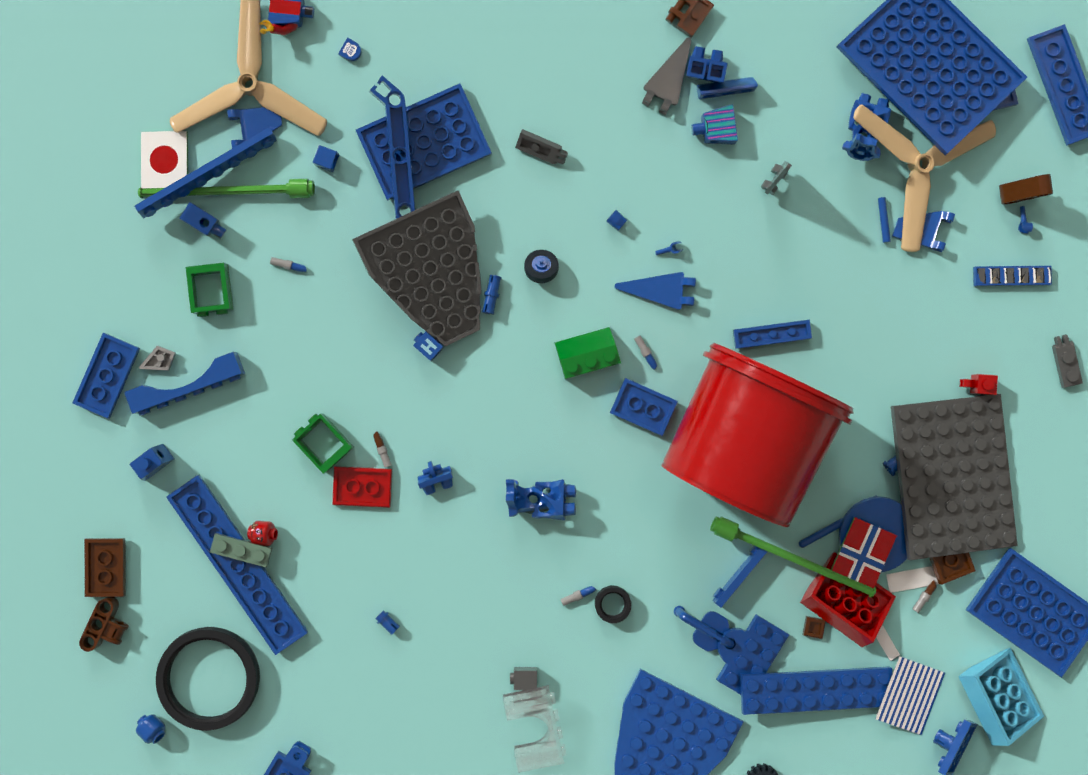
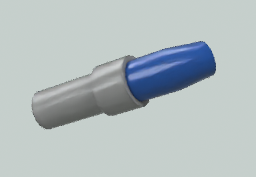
(287, 264)
(646, 352)
(577, 595)

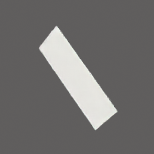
(911, 579)

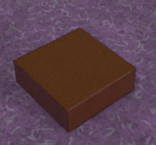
(814, 627)

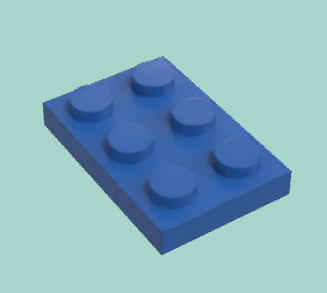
(643, 406)

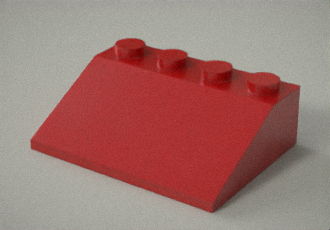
(847, 608)

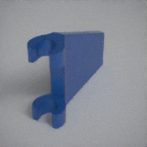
(254, 121)
(930, 229)

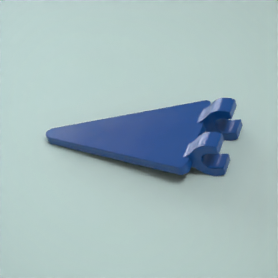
(661, 289)

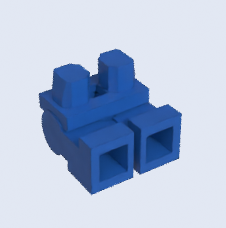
(706, 69)

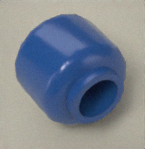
(150, 729)

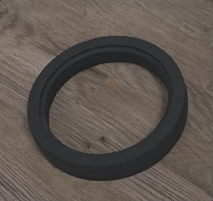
(168, 698)

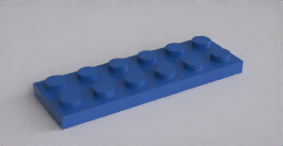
(1062, 81)

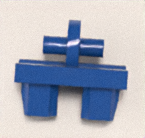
(434, 475)

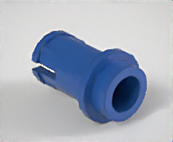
(387, 622)

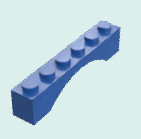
(222, 369)

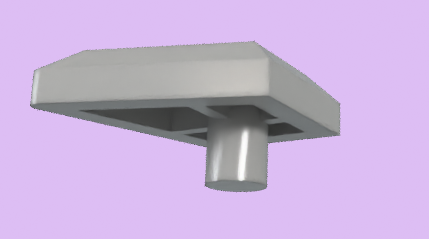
(159, 359)

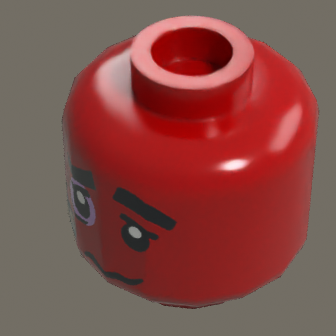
(262, 533)

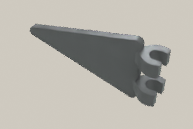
(668, 79)
(781, 171)

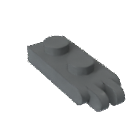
(541, 147)
(1066, 362)

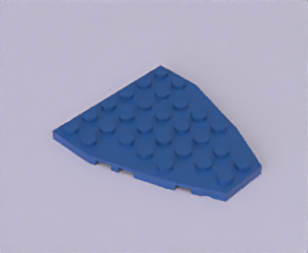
(671, 731)

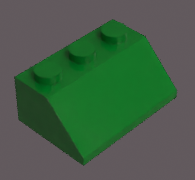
(587, 353)

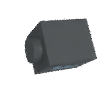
(524, 678)

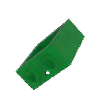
(221, 268)
(336, 457)

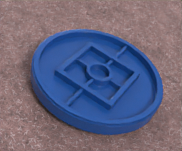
(883, 514)

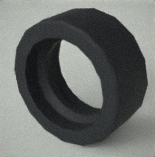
(611, 618)

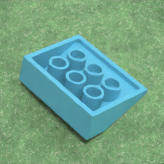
(1001, 697)

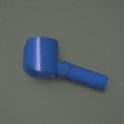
(1024, 227)
(671, 248)

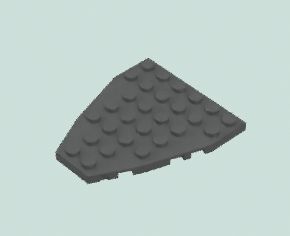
(429, 267)

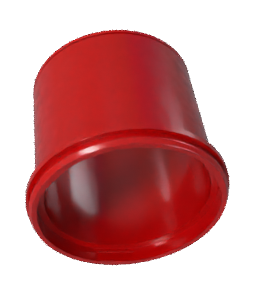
(754, 436)

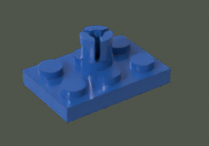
(954, 745)

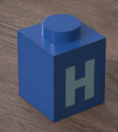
(427, 345)

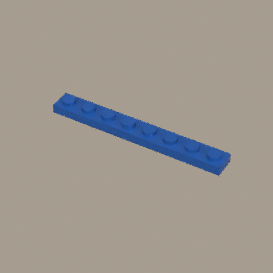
(205, 173)

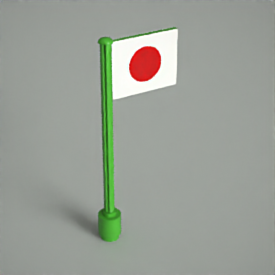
(166, 161)

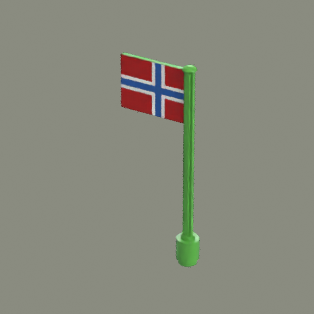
(855, 565)

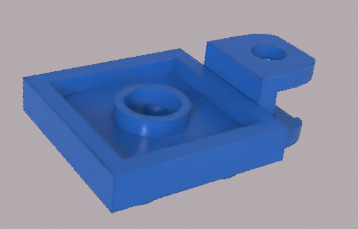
(291, 763)

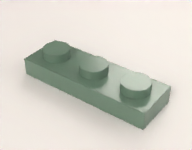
(240, 550)

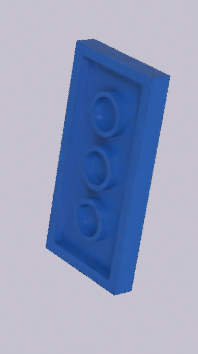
(106, 375)

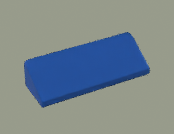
(727, 88)

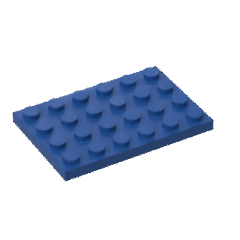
(440, 136)
(1033, 612)

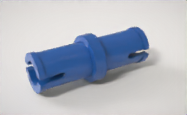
(491, 294)

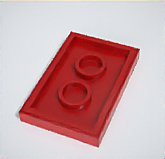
(362, 486)

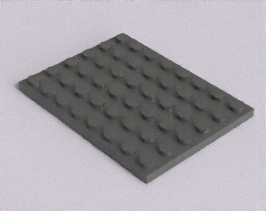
(953, 476)

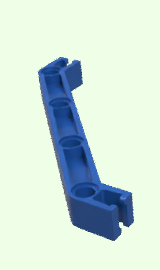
(397, 141)

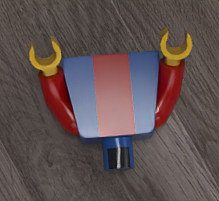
(286, 16)

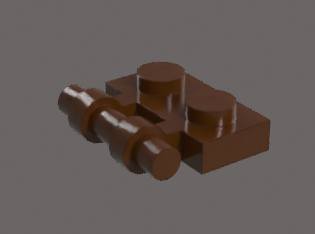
(692, 18)

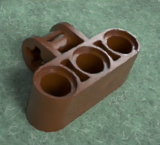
(1026, 189)
(111, 629)

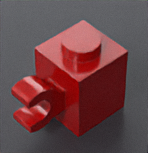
(981, 384)

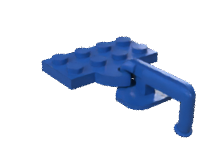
(749, 651)

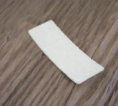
(887, 644)

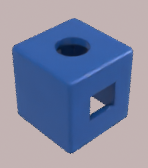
(326, 158)

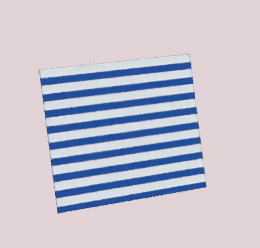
(910, 695)

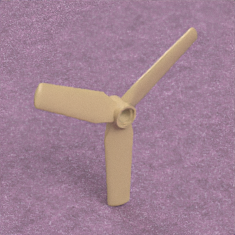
(249, 64)
(918, 182)

